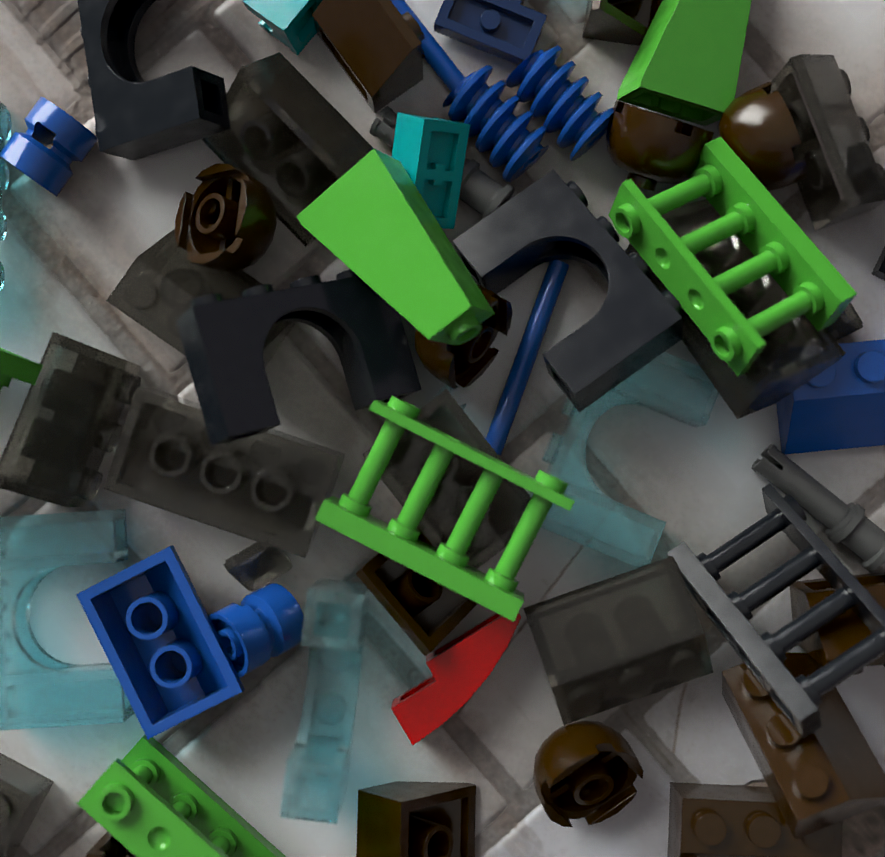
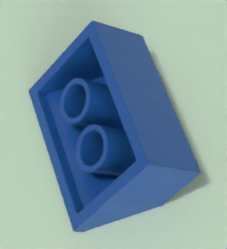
(839, 405)
(160, 642)

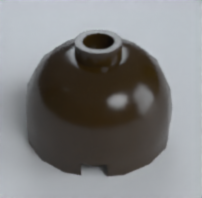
(763, 137)
(653, 145)
(226, 220)
(468, 360)
(585, 773)

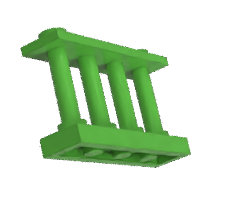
(764, 228)
(400, 537)
(167, 811)

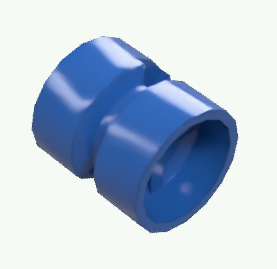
(46, 126)
(260, 628)

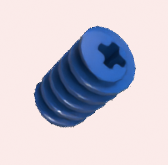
(560, 100)
(496, 123)

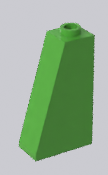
(689, 60)
(398, 248)

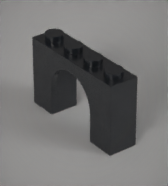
(138, 115)
(554, 224)
(228, 340)

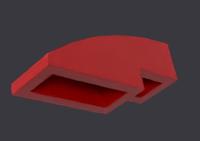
(457, 674)

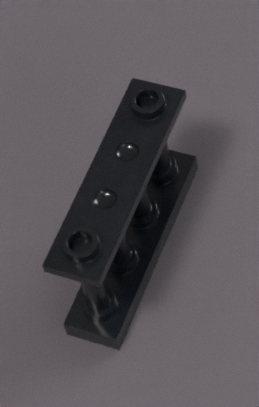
(765, 653)

